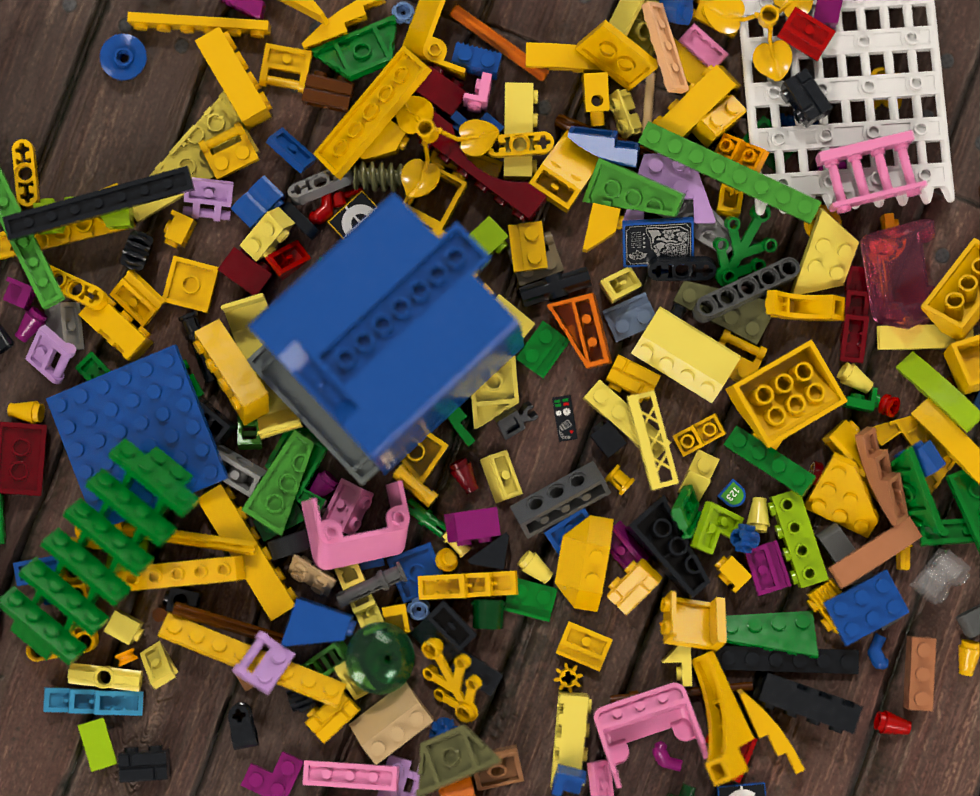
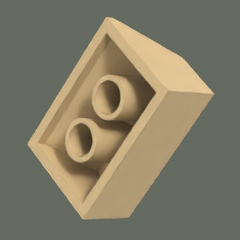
(391, 723)

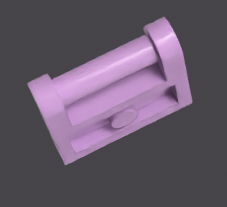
(44, 350)
(270, 667)

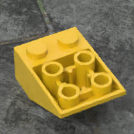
(564, 173)

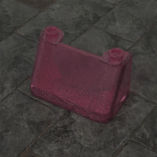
(898, 273)

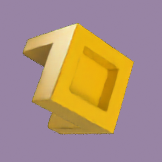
(398, 616)

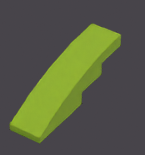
(940, 391)

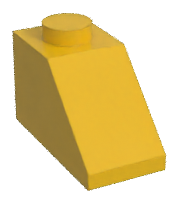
(386, 143)
(601, 225)

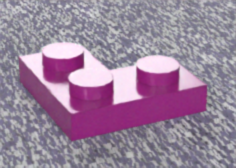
(276, 782)

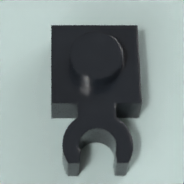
(513, 421)

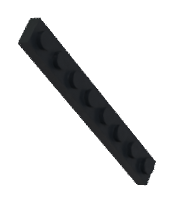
(98, 203)

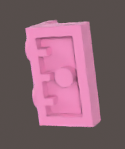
(482, 93)
(348, 506)

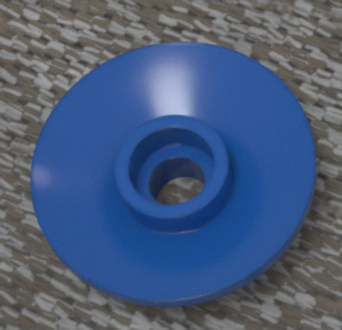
(117, 47)

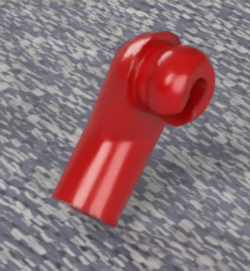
(324, 212)

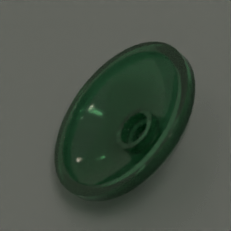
(367, 653)

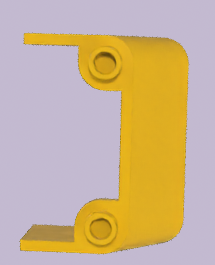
(423, 45)

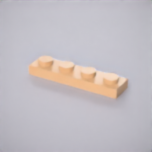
(665, 47)

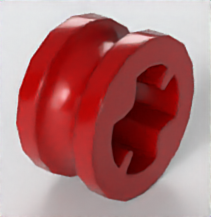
(889, 405)

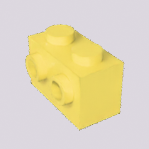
(267, 234)

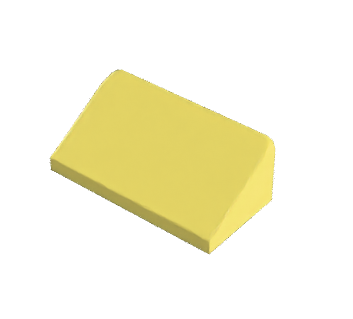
(501, 476)

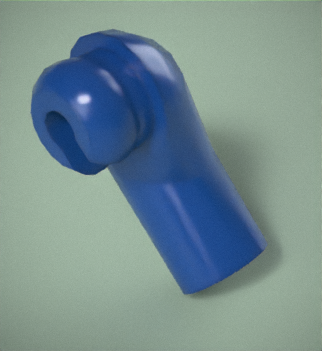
(876, 654)

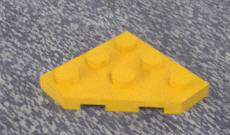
(843, 497)

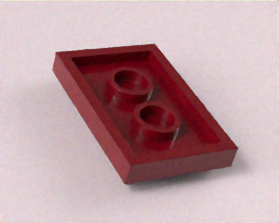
(22, 458)

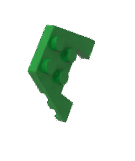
(316, 457)

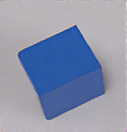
(568, 780)

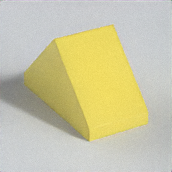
(620, 284)

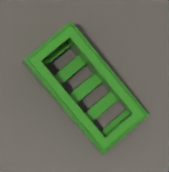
(248, 444)
(341, 649)

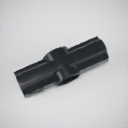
(555, 287)

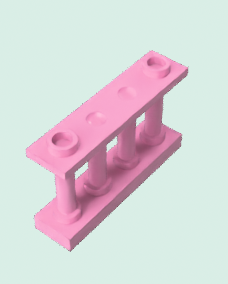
(877, 149)

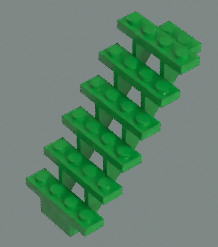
(163, 479)

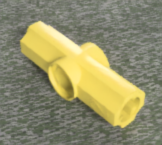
(90, 675)

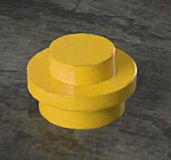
(446, 560)

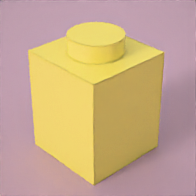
(124, 627)

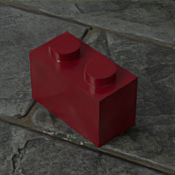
(441, 91)
(246, 272)

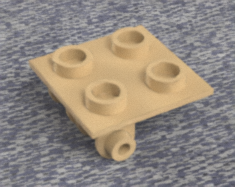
(303, 571)

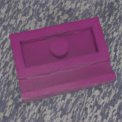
(767, 568)

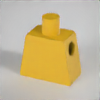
(595, 85)

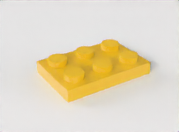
(617, 55)

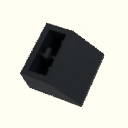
(448, 627)

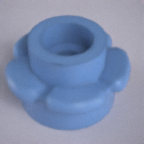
(407, 8)
(414, 613)

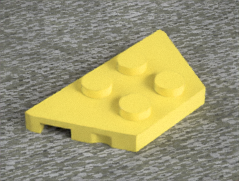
(825, 257)
(496, 395)

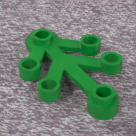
(741, 248)

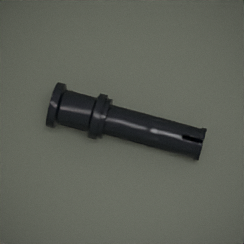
(192, 324)

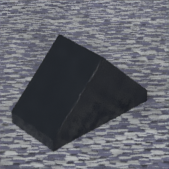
(493, 554)

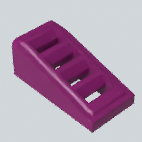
(252, 8)

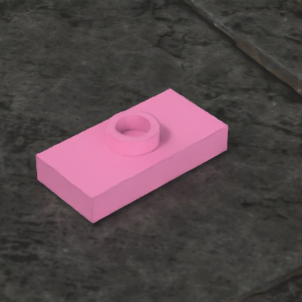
(703, 46)

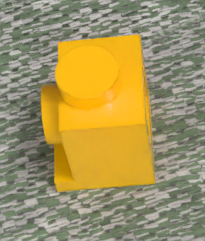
(178, 230)
(732, 572)

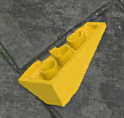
(843, 442)

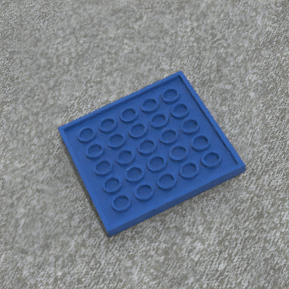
(150, 407)

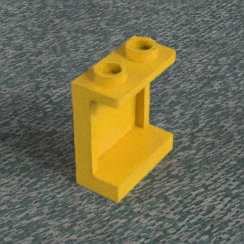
(693, 622)

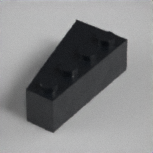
(664, 544)
(808, 702)

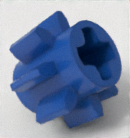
(745, 538)
(441, 726)

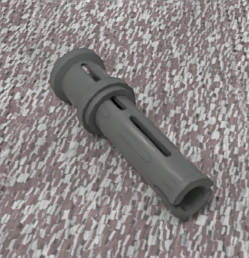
(382, 580)

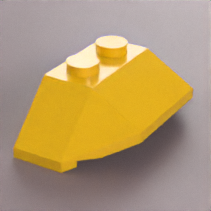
(584, 562)

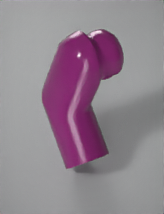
(663, 759)

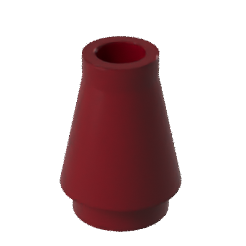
(464, 474)

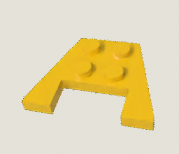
(913, 432)

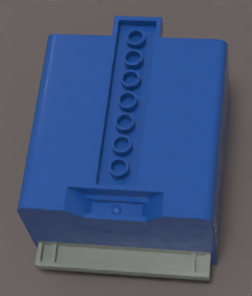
(384, 338)

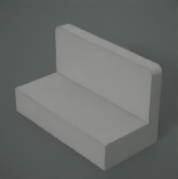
(66, 322)

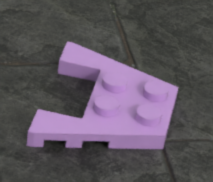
(679, 178)

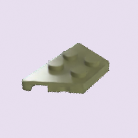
(452, 758)

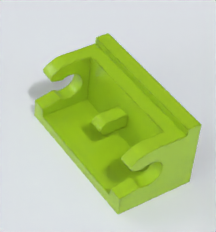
(97, 744)

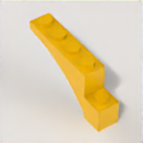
(725, 721)

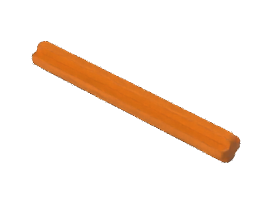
(496, 41)

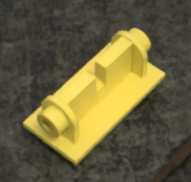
(620, 104)

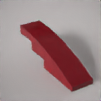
(856, 317)

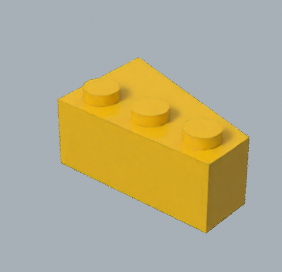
(118, 329)

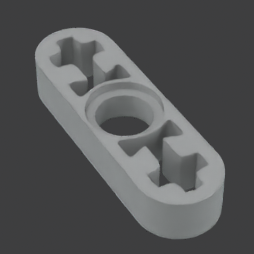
(316, 192)

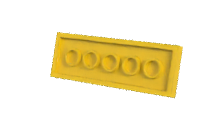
(372, 112)

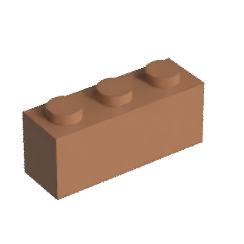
(919, 673)

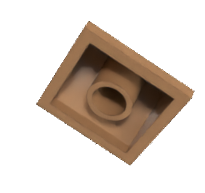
(502, 774)

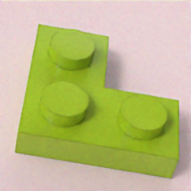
(712, 523)

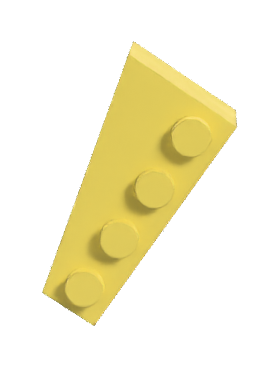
(571, 730)

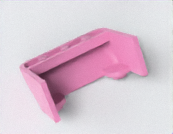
(334, 551)
(643, 716)

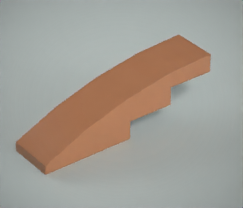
(884, 483)
(875, 552)

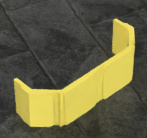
(239, 315)

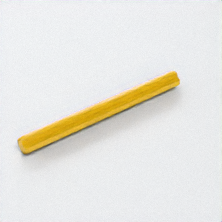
(205, 541)

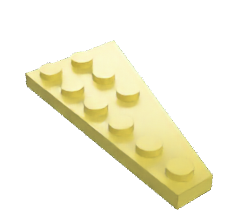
(188, 153)

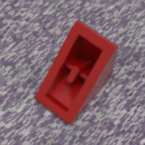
(288, 259)

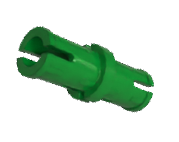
(426, 517)

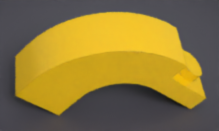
(804, 307)

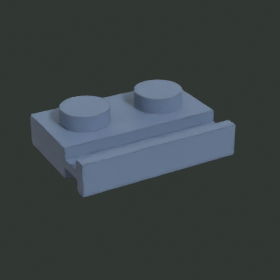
(629, 317)

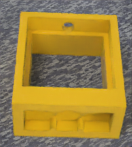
(454, 179)

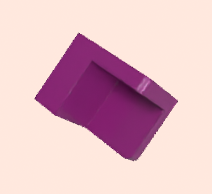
(19, 294)

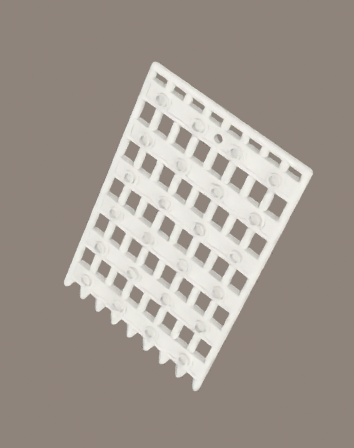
(855, 89)

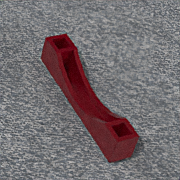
(519, 196)

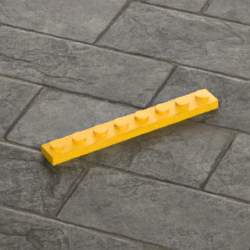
(232, 652)

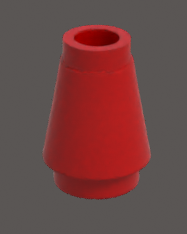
(890, 723)

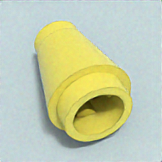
(853, 377)
(758, 515)
(535, 567)

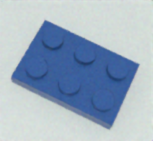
(865, 607)

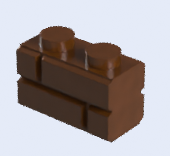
(328, 92)

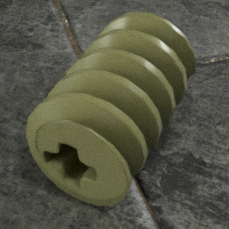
(377, 177)

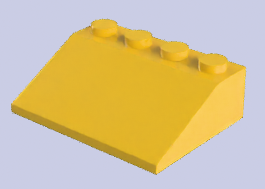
(787, 394)

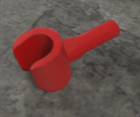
(339, 198)

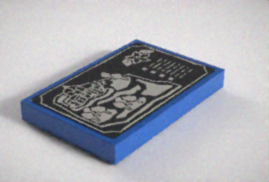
(656, 238)

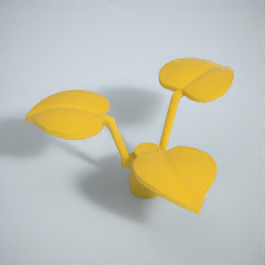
(769, 59)
(416, 117)

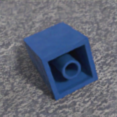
(317, 623)

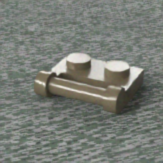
(553, 262)

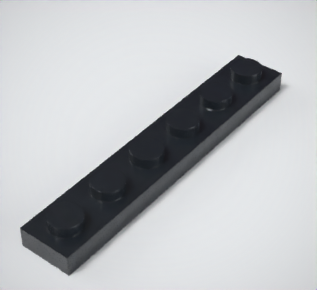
(756, 659)

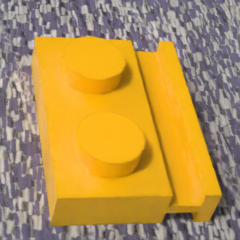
(527, 246)
(137, 297)
(584, 646)

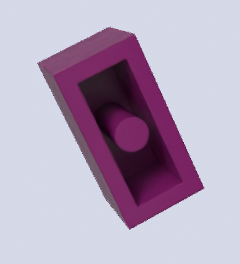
(472, 524)

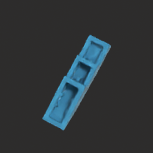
(93, 701)

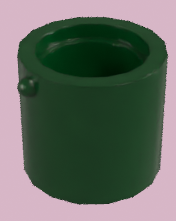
(488, 613)

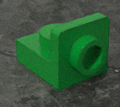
(858, 401)

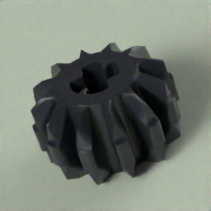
(137, 250)

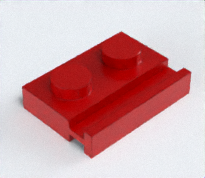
(806, 34)

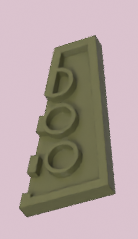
(745, 321)

